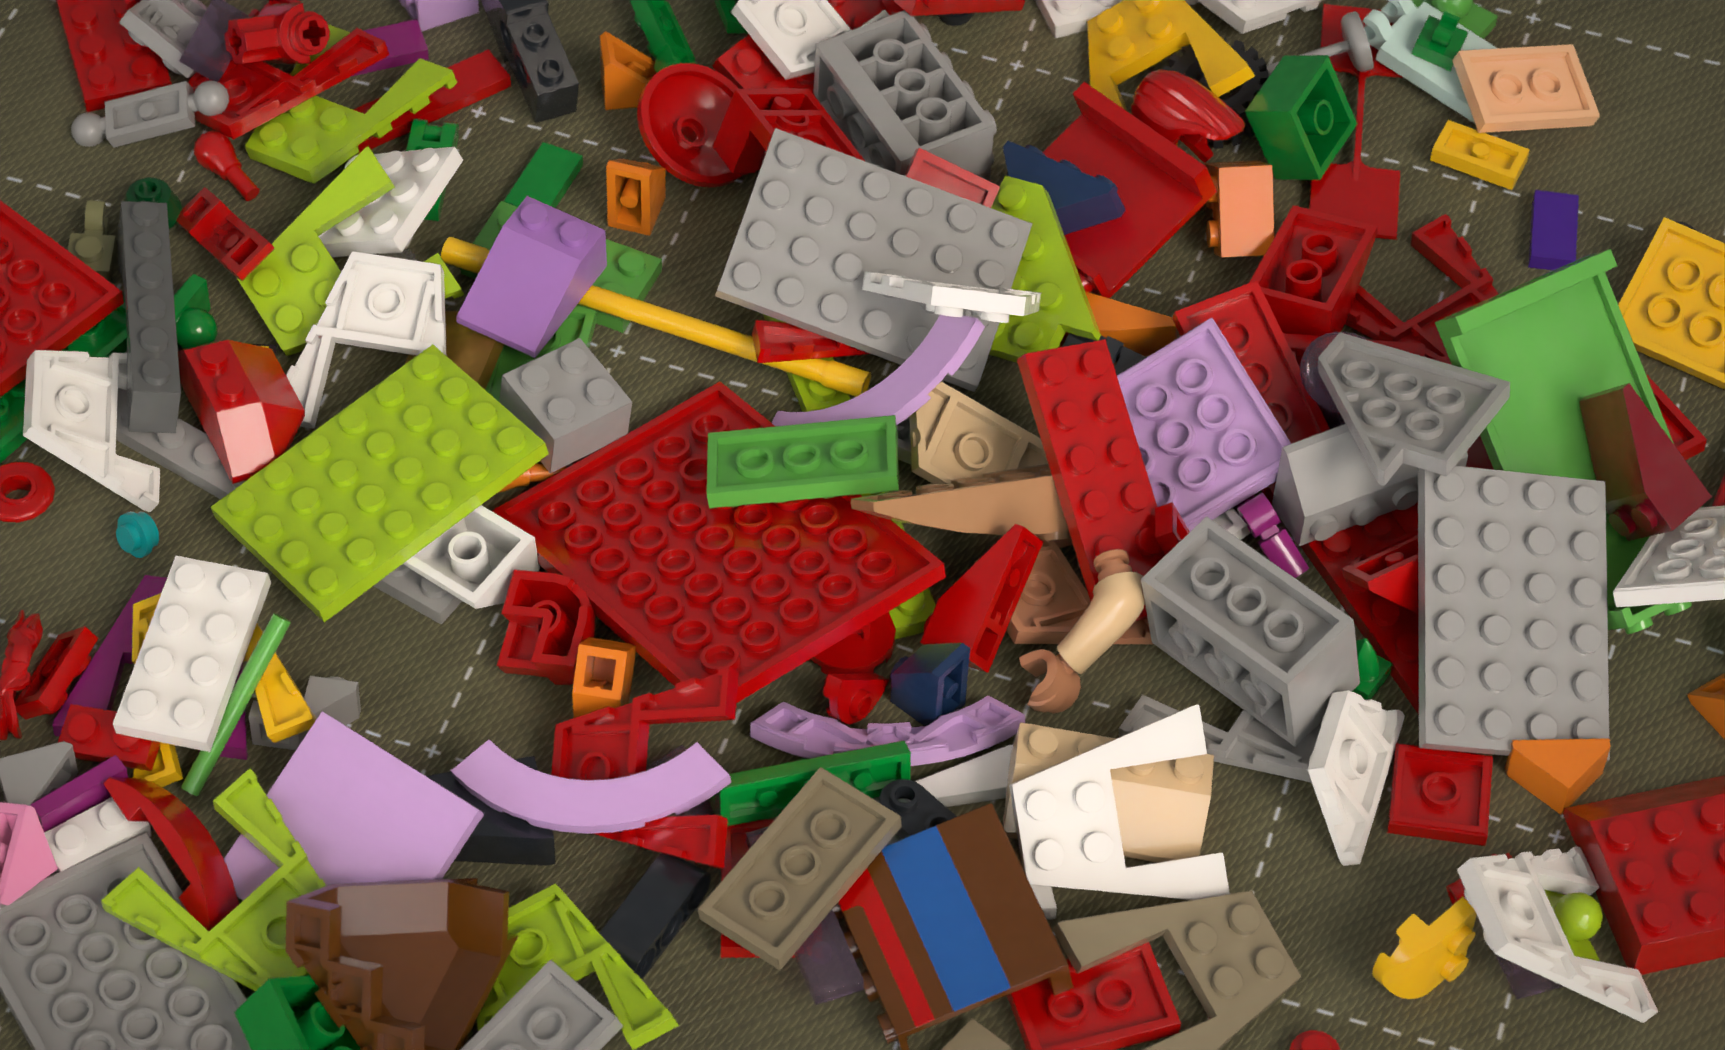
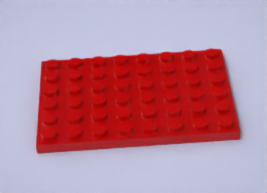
(720, 583)

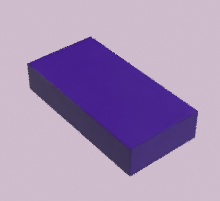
(1553, 230)

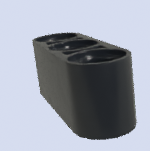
(656, 911)

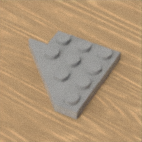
(1407, 405)

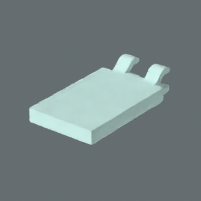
(1398, 41)

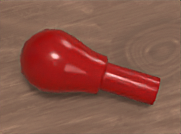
(217, 154)

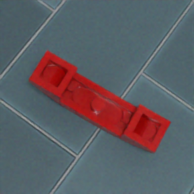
(224, 234)
(211, 888)

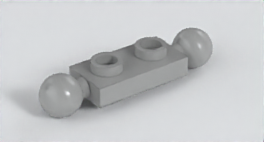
(150, 114)

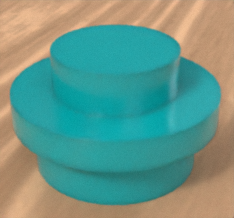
(137, 533)

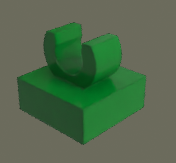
(1440, 40)

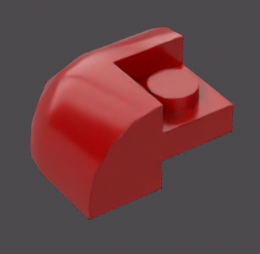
(545, 626)

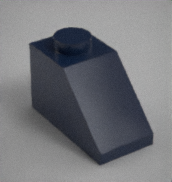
(931, 681)

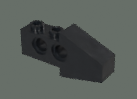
(535, 55)

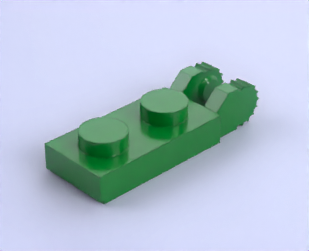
(663, 33)

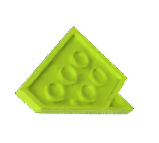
(1045, 269)

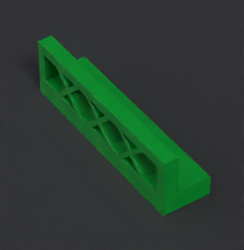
(768, 790)

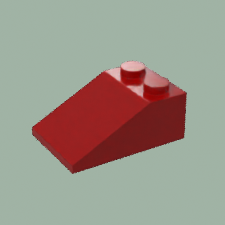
(1314, 270)

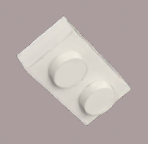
(92, 834)

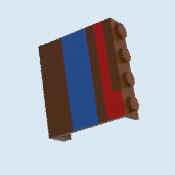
(948, 925)

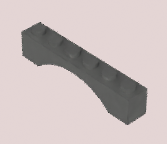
(150, 317)

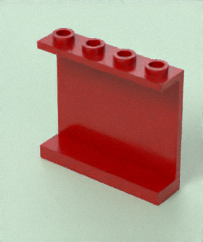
(1153, 179)

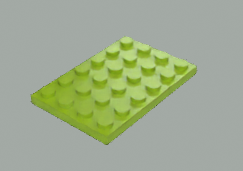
(379, 482)

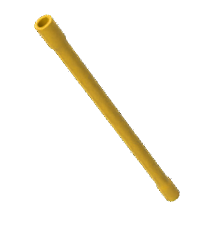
(828, 373)

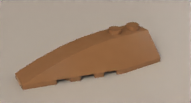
(979, 504)

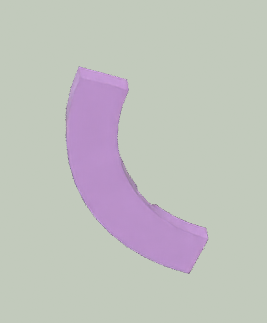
(910, 384)
(944, 739)
(591, 804)

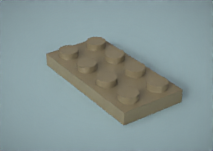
(799, 868)

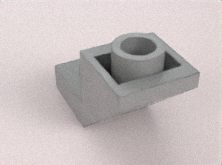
(331, 695)

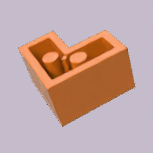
(1241, 208)

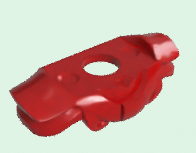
(22, 642)

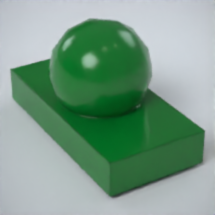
(192, 316)

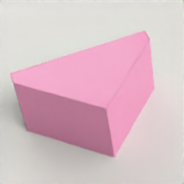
(23, 851)

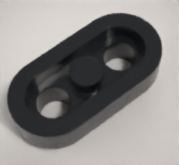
(918, 814)

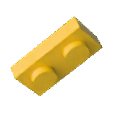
(1479, 154)

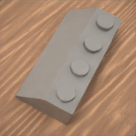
(1329, 487)

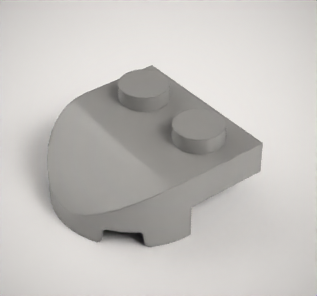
(165, 28)

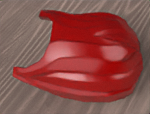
(1184, 111)

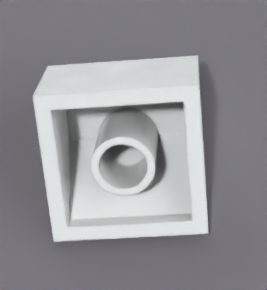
(477, 558)

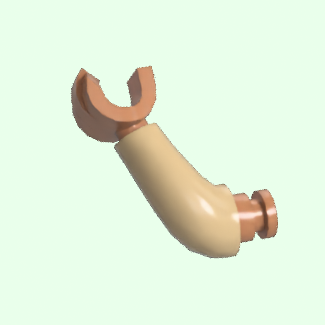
(1110, 614)

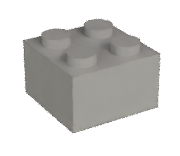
(567, 403)

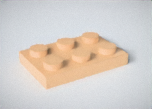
(1525, 88)

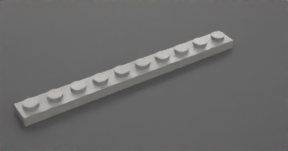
(195, 460)

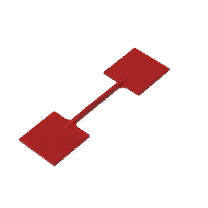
(1354, 188)

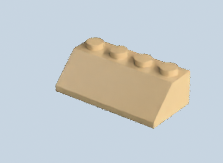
(1157, 803)

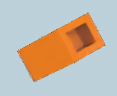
(602, 675)

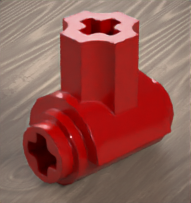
(278, 34)

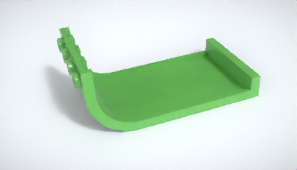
(1556, 346)

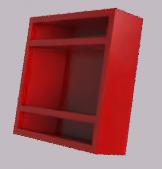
(1659, 871)

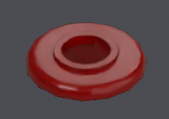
(29, 478)

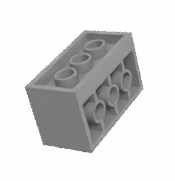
(901, 94)
(1250, 630)

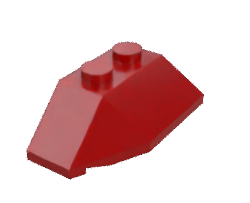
(241, 403)
(1389, 570)

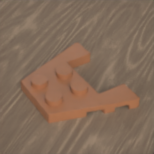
(1056, 601)

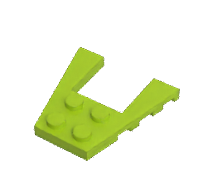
(324, 135)
(300, 273)
(558, 931)
(252, 937)

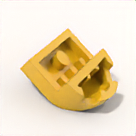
(1427, 952)

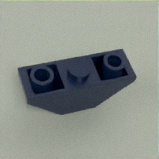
(1076, 196)

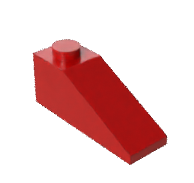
(984, 598)

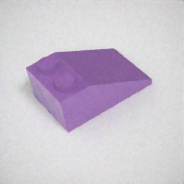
(534, 276)

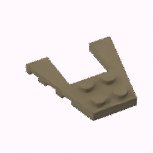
(1220, 946)

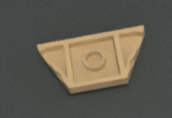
(963, 439)

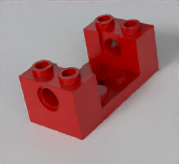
(757, 113)

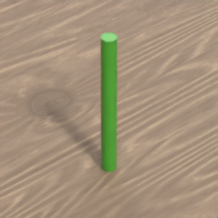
(237, 702)

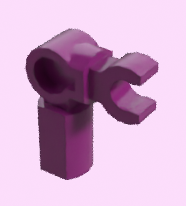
(1274, 541)

